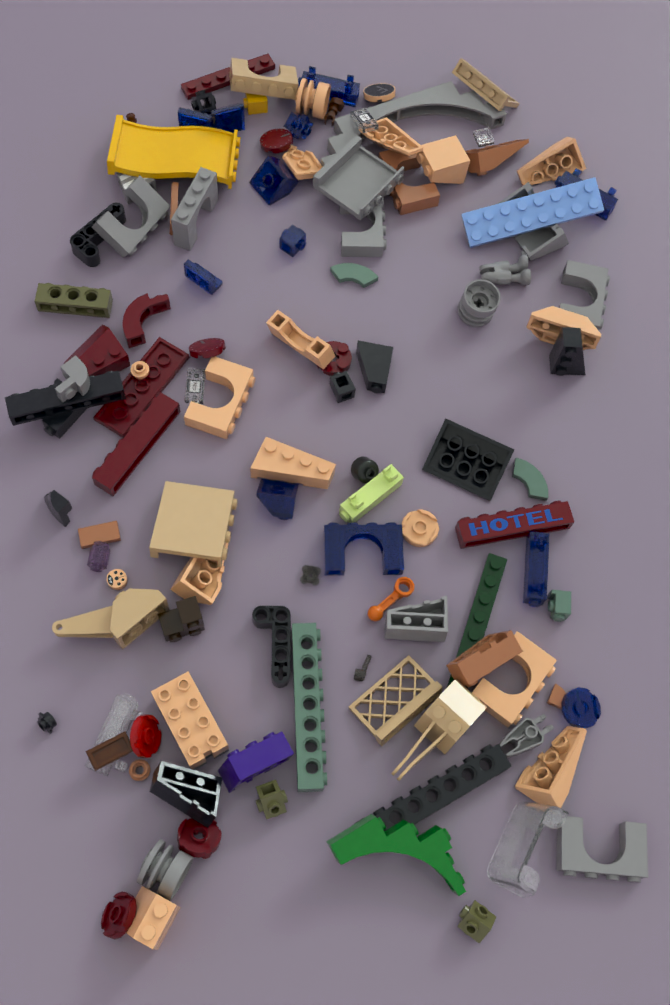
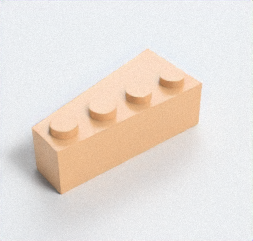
(291, 465)

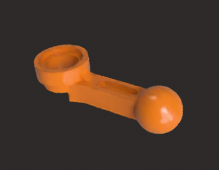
(375, 613)

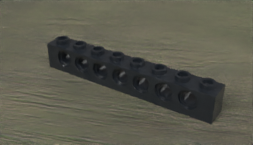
(497, 764)

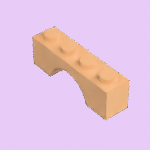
(288, 332)

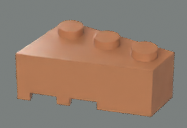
(484, 657)

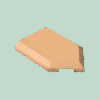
(302, 164)

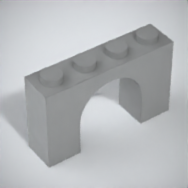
(200, 194)
(152, 209)
(366, 243)
(592, 280)
(629, 863)

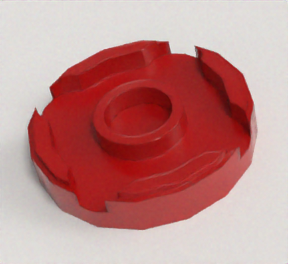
(145, 736)

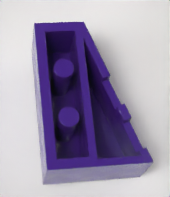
(255, 760)

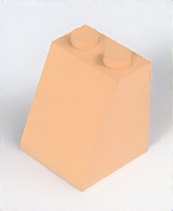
(444, 161)
(152, 918)

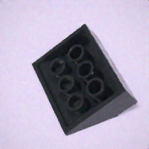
(468, 459)

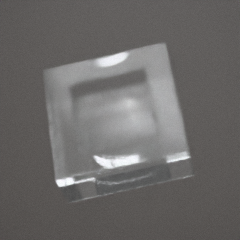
(483, 137)

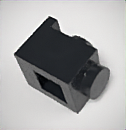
(346, 389)

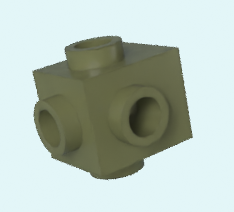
(271, 799)
(476, 921)

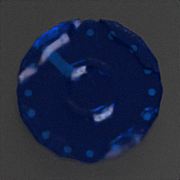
(580, 708)

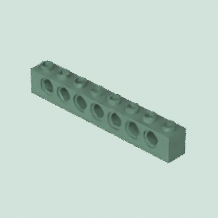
(305, 781)

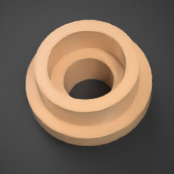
(142, 373)

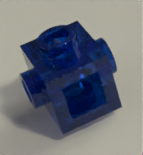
(298, 125)

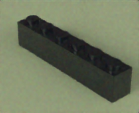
(45, 403)

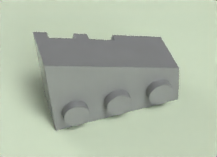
(418, 622)

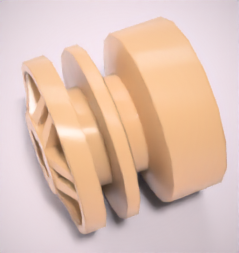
(312, 98)

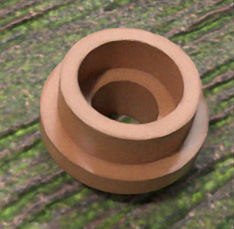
(139, 763)

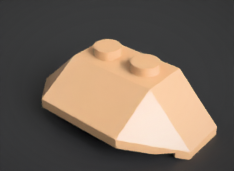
(549, 321)

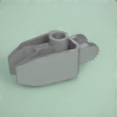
(527, 735)

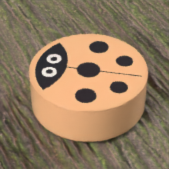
(117, 579)

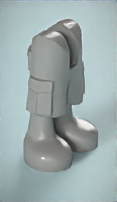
(500, 272)

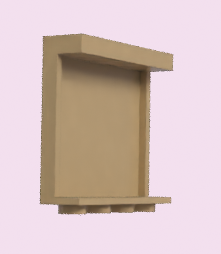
(193, 522)

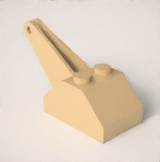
(124, 621)
(445, 721)

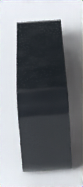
(86, 240)
(278, 646)

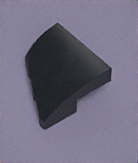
(58, 507)

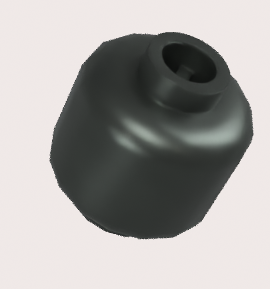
(364, 469)

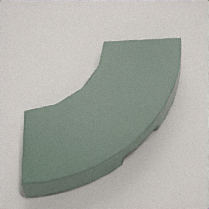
(355, 273)
(532, 479)

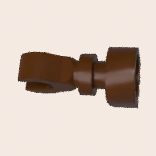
(335, 105)

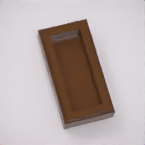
(109, 751)

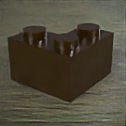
(182, 621)

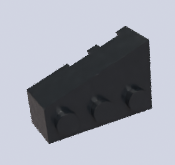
(567, 353)
(188, 791)

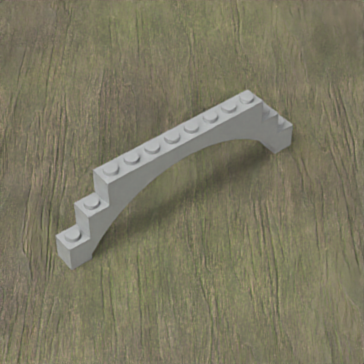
(437, 100)

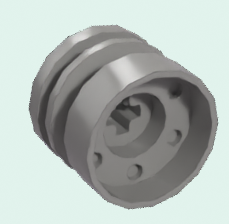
(478, 303)
(164, 869)

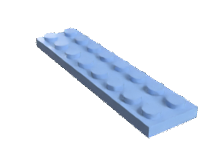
(532, 212)

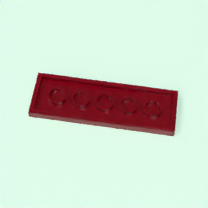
(163, 363)

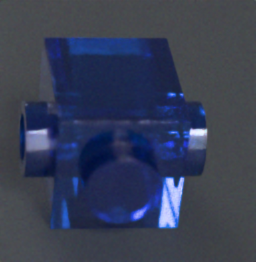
(292, 240)

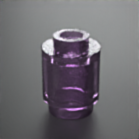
(99, 556)

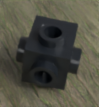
(209, 102)

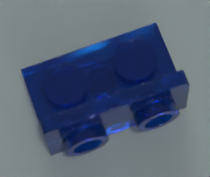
(193, 118)
(202, 277)

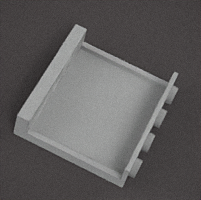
(357, 179)

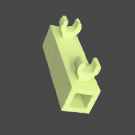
(370, 494)

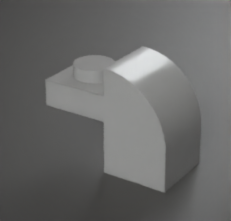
(76, 379)

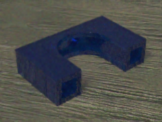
(386, 537)

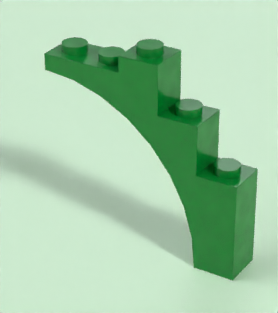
(369, 837)

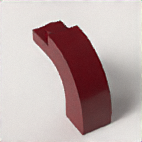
(138, 312)

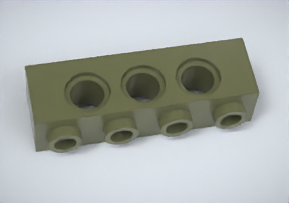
(82, 305)

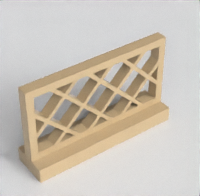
(483, 86)
(410, 709)

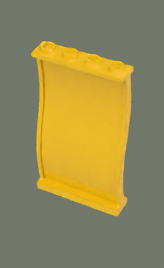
(172, 151)

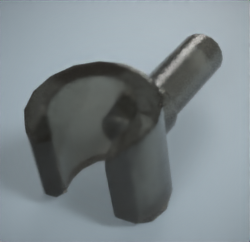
(360, 674)

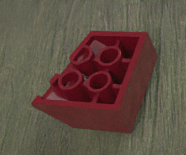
(102, 353)

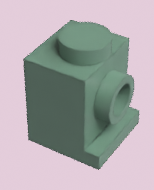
(559, 604)

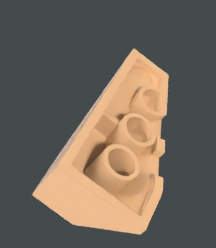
(393, 138)
(200, 579)

